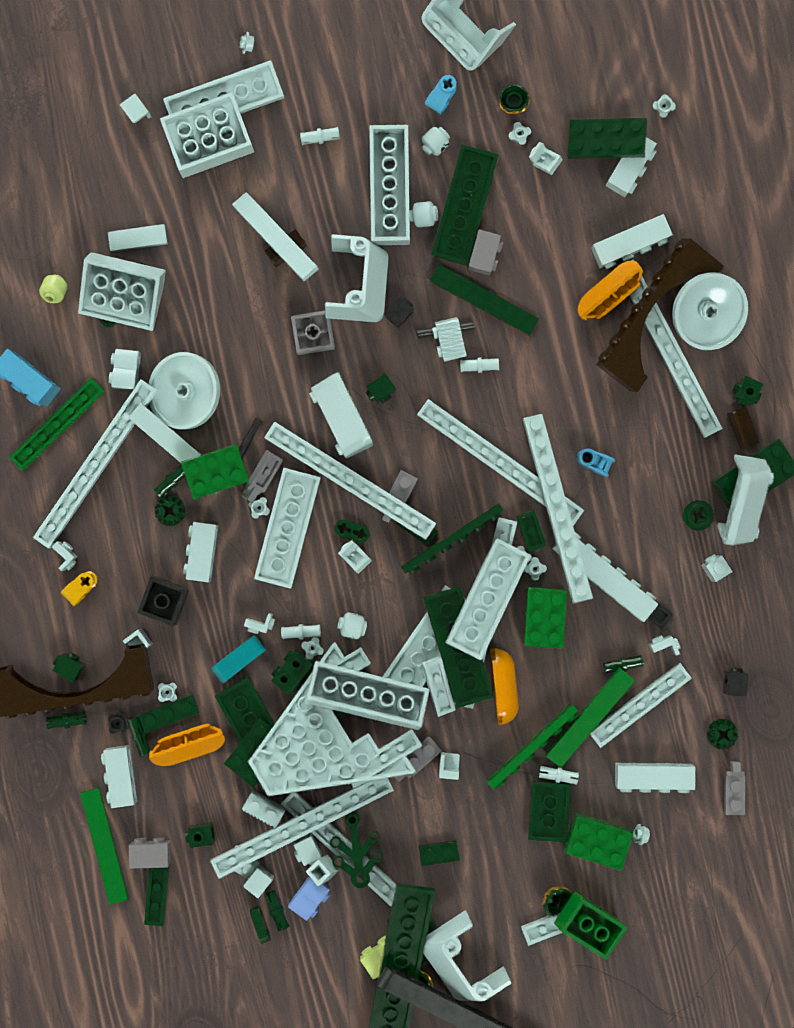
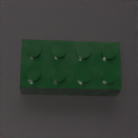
(778, 460)

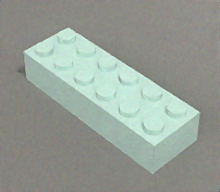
(389, 185)
(367, 695)

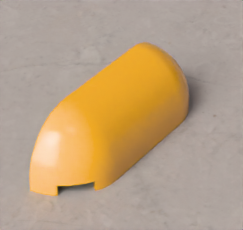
(610, 290)
(504, 685)
(187, 745)

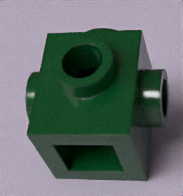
(752, 388)

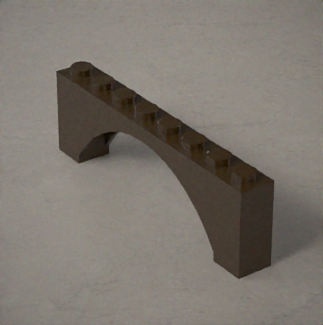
(623, 355)
(129, 679)

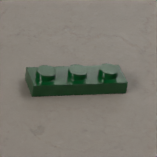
(168, 713)
(156, 896)

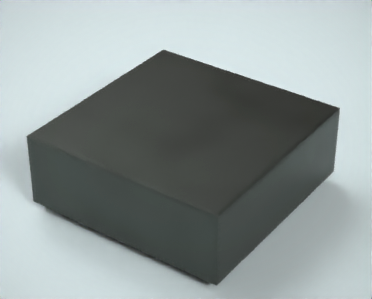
(660, 616)

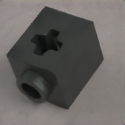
(399, 311)
(735, 682)

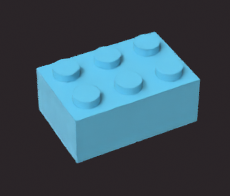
(27, 378)

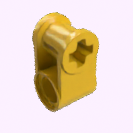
(77, 589)

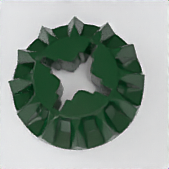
(706, 512)
(170, 520)
(713, 734)

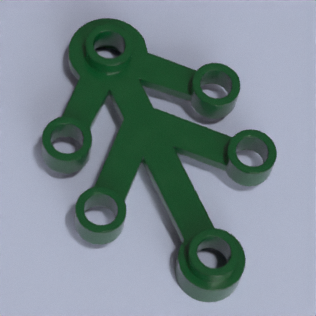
(356, 853)

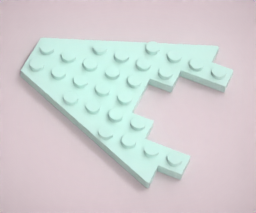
(313, 751)

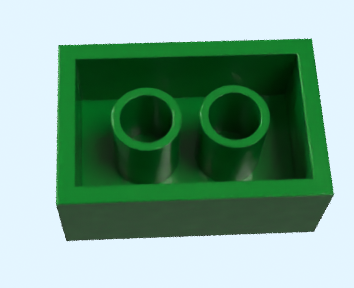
(214, 471)
(544, 617)
(598, 841)
(590, 925)

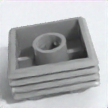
(306, 343)

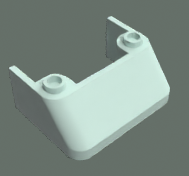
(460, 34)
(370, 302)
(341, 416)
(746, 501)
(443, 945)

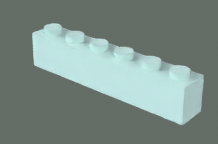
(615, 583)

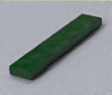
(484, 300)

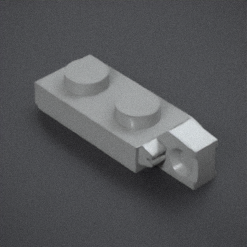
(262, 476)
(401, 489)
(422, 756)
(734, 790)

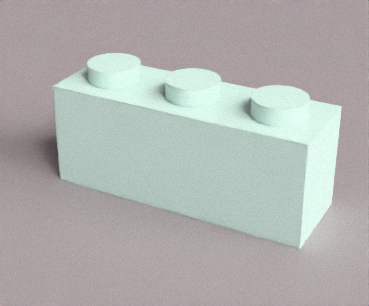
(629, 169)
(201, 552)
(119, 776)

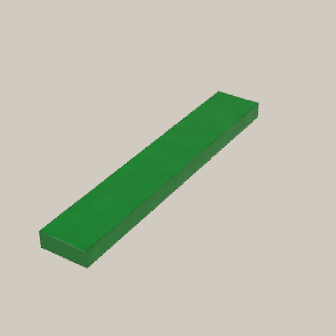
(57, 424)
(590, 717)
(104, 846)

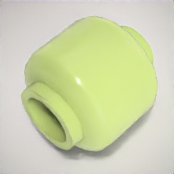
(53, 288)

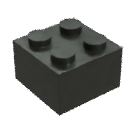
(163, 601)

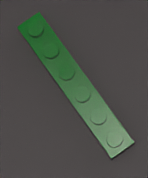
(537, 741)

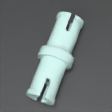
(320, 136)
(479, 365)
(301, 631)
(558, 775)

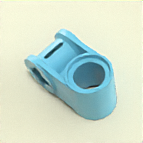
(440, 97)
(598, 463)

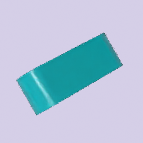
(238, 659)

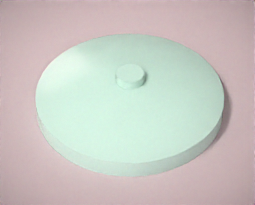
(710, 311)
(186, 390)

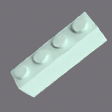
(631, 241)
(655, 776)

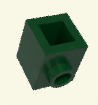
(380, 389)
(68, 666)
(200, 835)

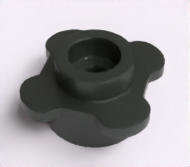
(113, 728)

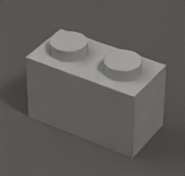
(484, 252)
(149, 853)

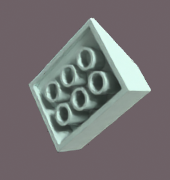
(207, 135)
(121, 291)

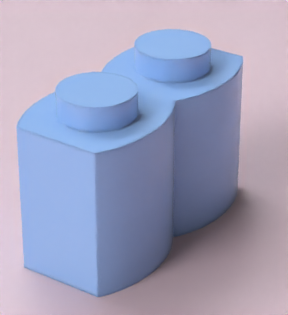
(308, 898)

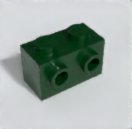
(292, 671)

